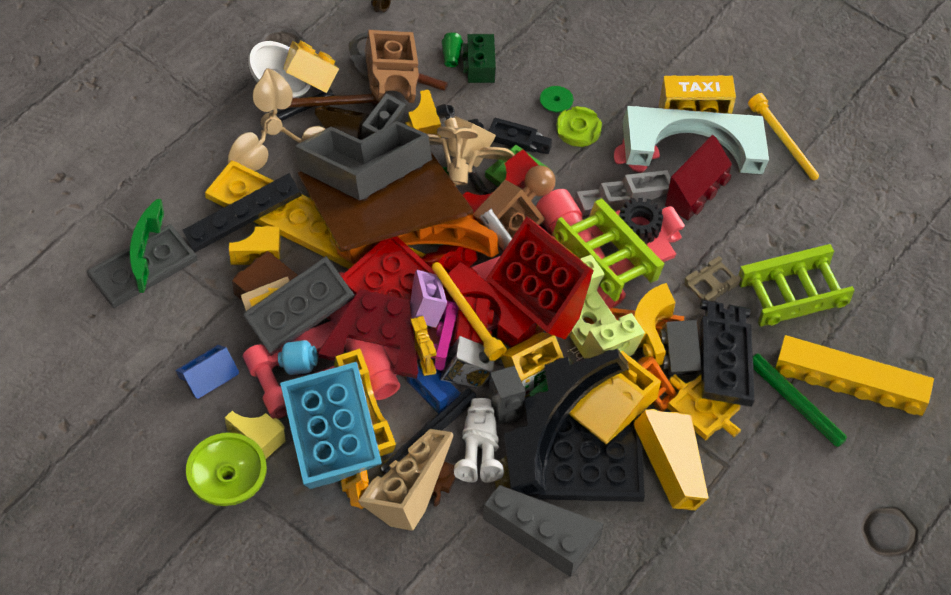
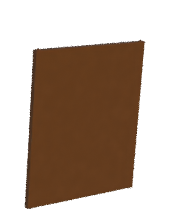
(404, 206)

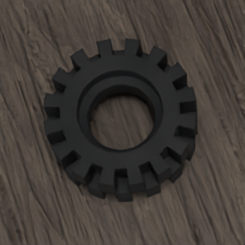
(644, 210)

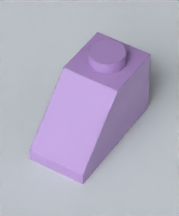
(427, 298)

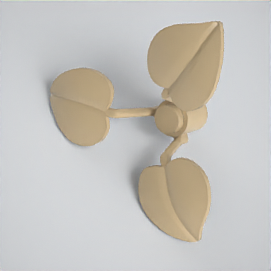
(269, 94)
(458, 169)

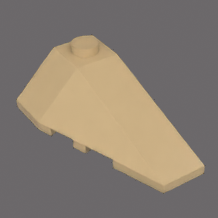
(406, 489)

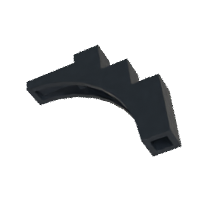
(567, 385)

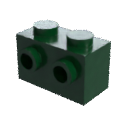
(480, 58)

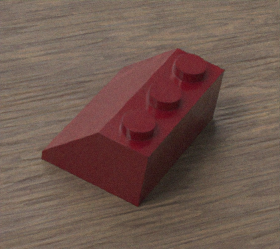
(699, 179)

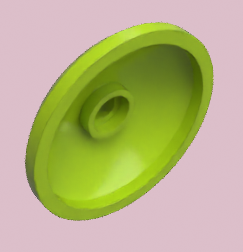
(221, 457)

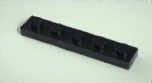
(242, 212)

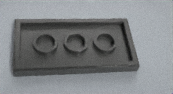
(165, 256)
(299, 305)

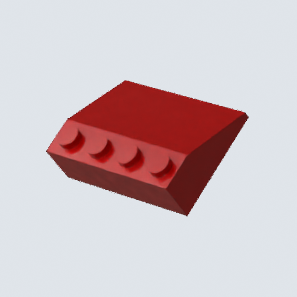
(542, 279)

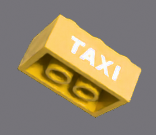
(698, 93)

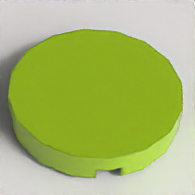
(578, 126)

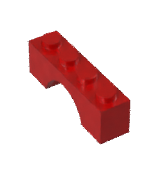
(516, 171)
(513, 323)

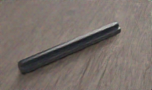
(439, 422)

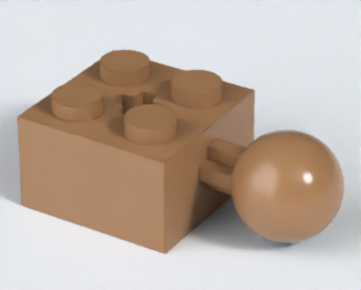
(514, 204)

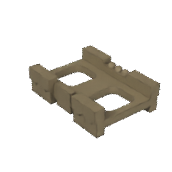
(706, 275)

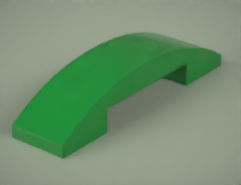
(149, 222)

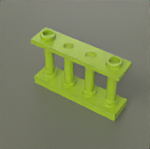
(618, 233)
(798, 264)

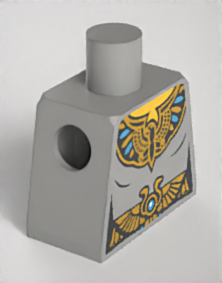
(468, 364)

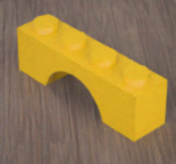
(382, 431)

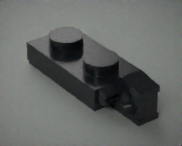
(520, 135)

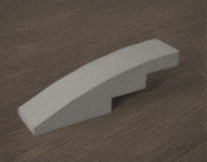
(615, 194)

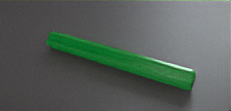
(798, 401)

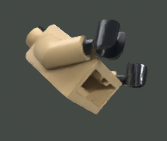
(467, 146)

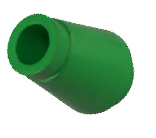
(451, 46)

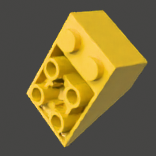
(617, 401)

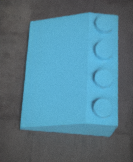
(330, 425)

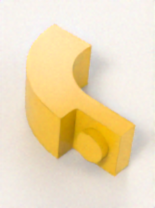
(652, 309)

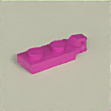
(445, 332)

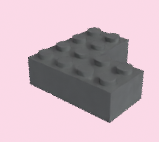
(365, 164)

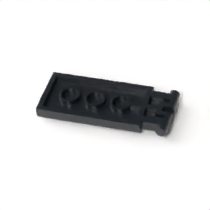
(726, 354)

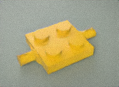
(706, 414)

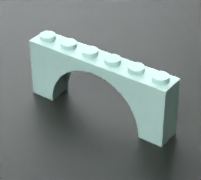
(738, 133)

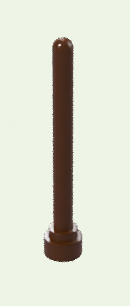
(334, 100)

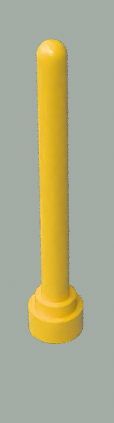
(759, 104)
(493, 348)

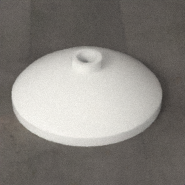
(273, 56)

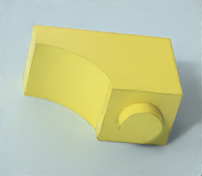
(263, 430)

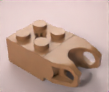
(392, 63)

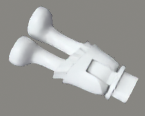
(482, 433)

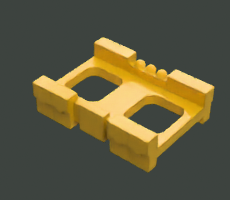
(423, 346)

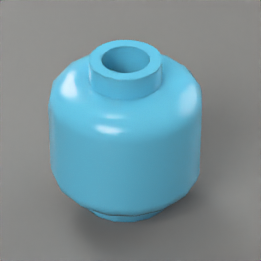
(298, 357)

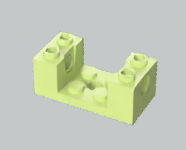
(606, 331)

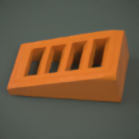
(652, 366)

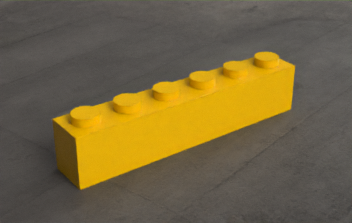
(854, 375)

